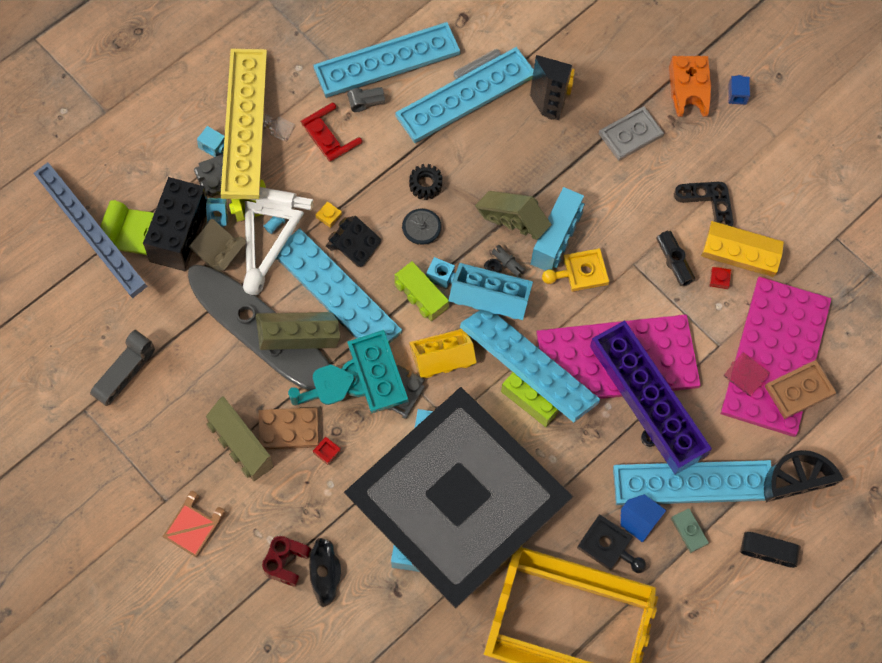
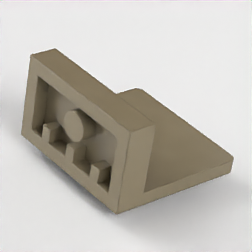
(216, 245)

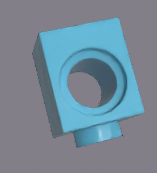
(211, 142)
(220, 205)
(437, 266)

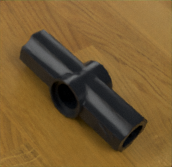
(671, 249)

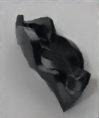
(324, 587)

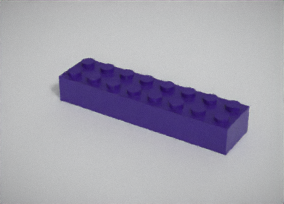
(650, 397)

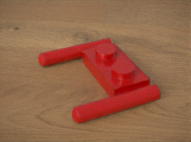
(323, 136)

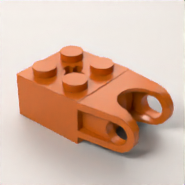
(690, 83)

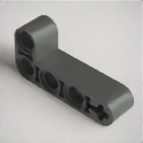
(123, 370)

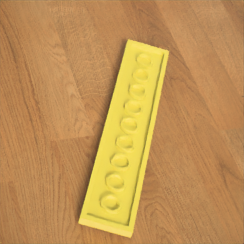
(244, 124)

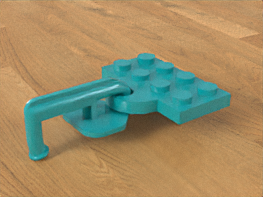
(373, 372)

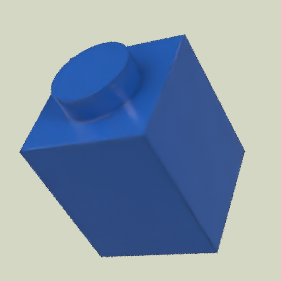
(739, 90)

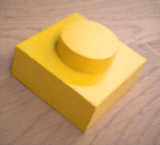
(328, 214)

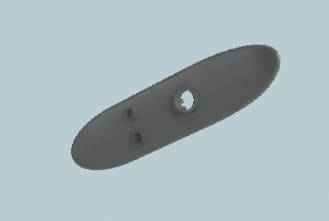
(226, 299)

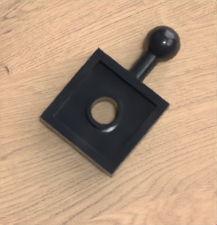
(618, 542)

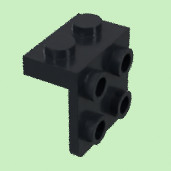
(354, 240)

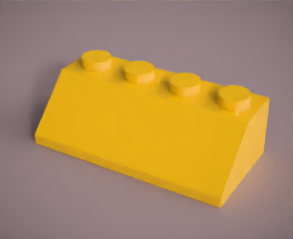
(743, 249)

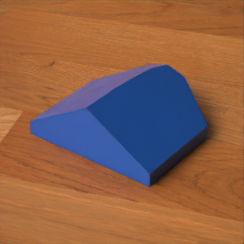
(640, 516)

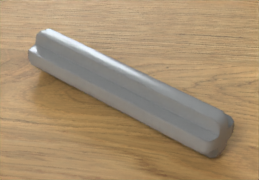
(476, 63)

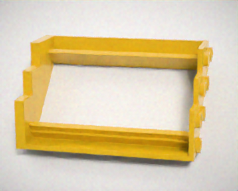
(575, 576)

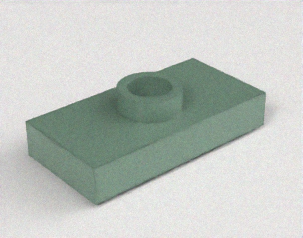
(689, 530)

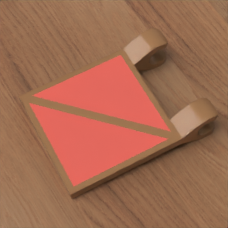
(192, 528)

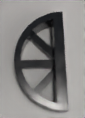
(820, 463)

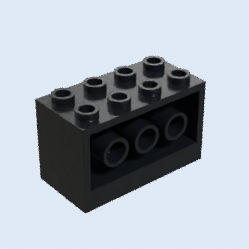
(176, 224)

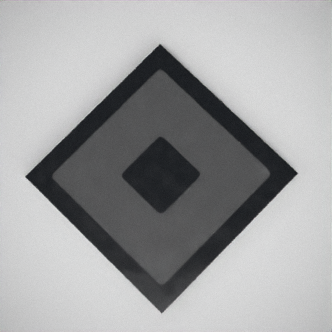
(458, 496)

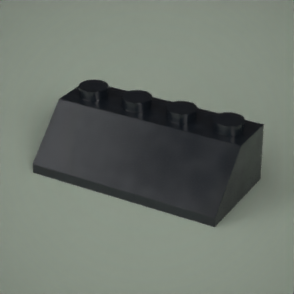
(550, 86)

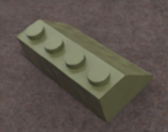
(297, 330)
(239, 440)

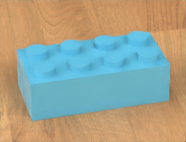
(555, 239)
(490, 291)

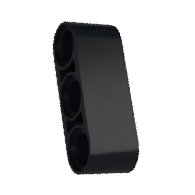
(770, 549)

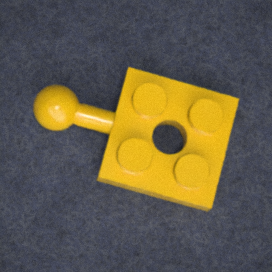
(578, 279)

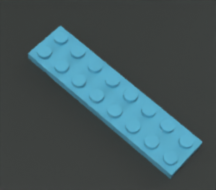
(386, 59)
(465, 95)
(334, 288)
(530, 364)
(696, 484)

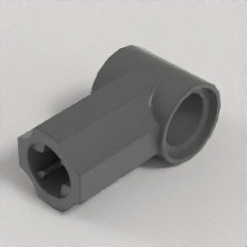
(361, 99)

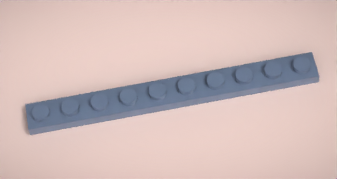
(90, 230)

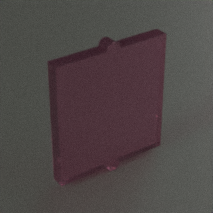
(746, 374)

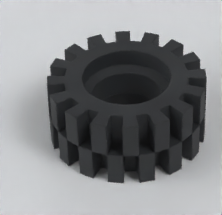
(428, 172)

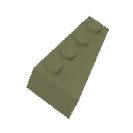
(514, 212)

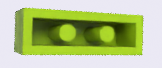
(421, 291)
(529, 399)

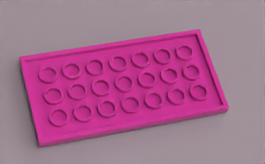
(781, 336)
(663, 338)

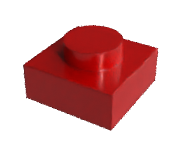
(720, 277)
(326, 450)

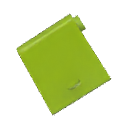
(126, 227)

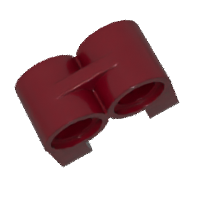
(273, 556)

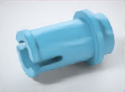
(273, 224)

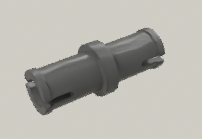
(508, 261)

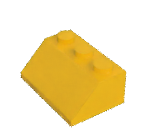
(443, 353)

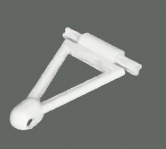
(274, 204)

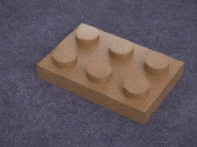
(800, 389)
(288, 428)

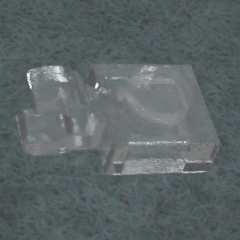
(280, 128)

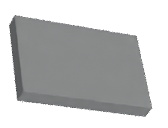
(631, 133)

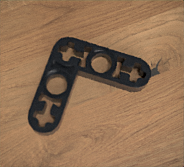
(711, 195)

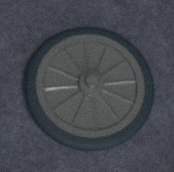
(421, 226)

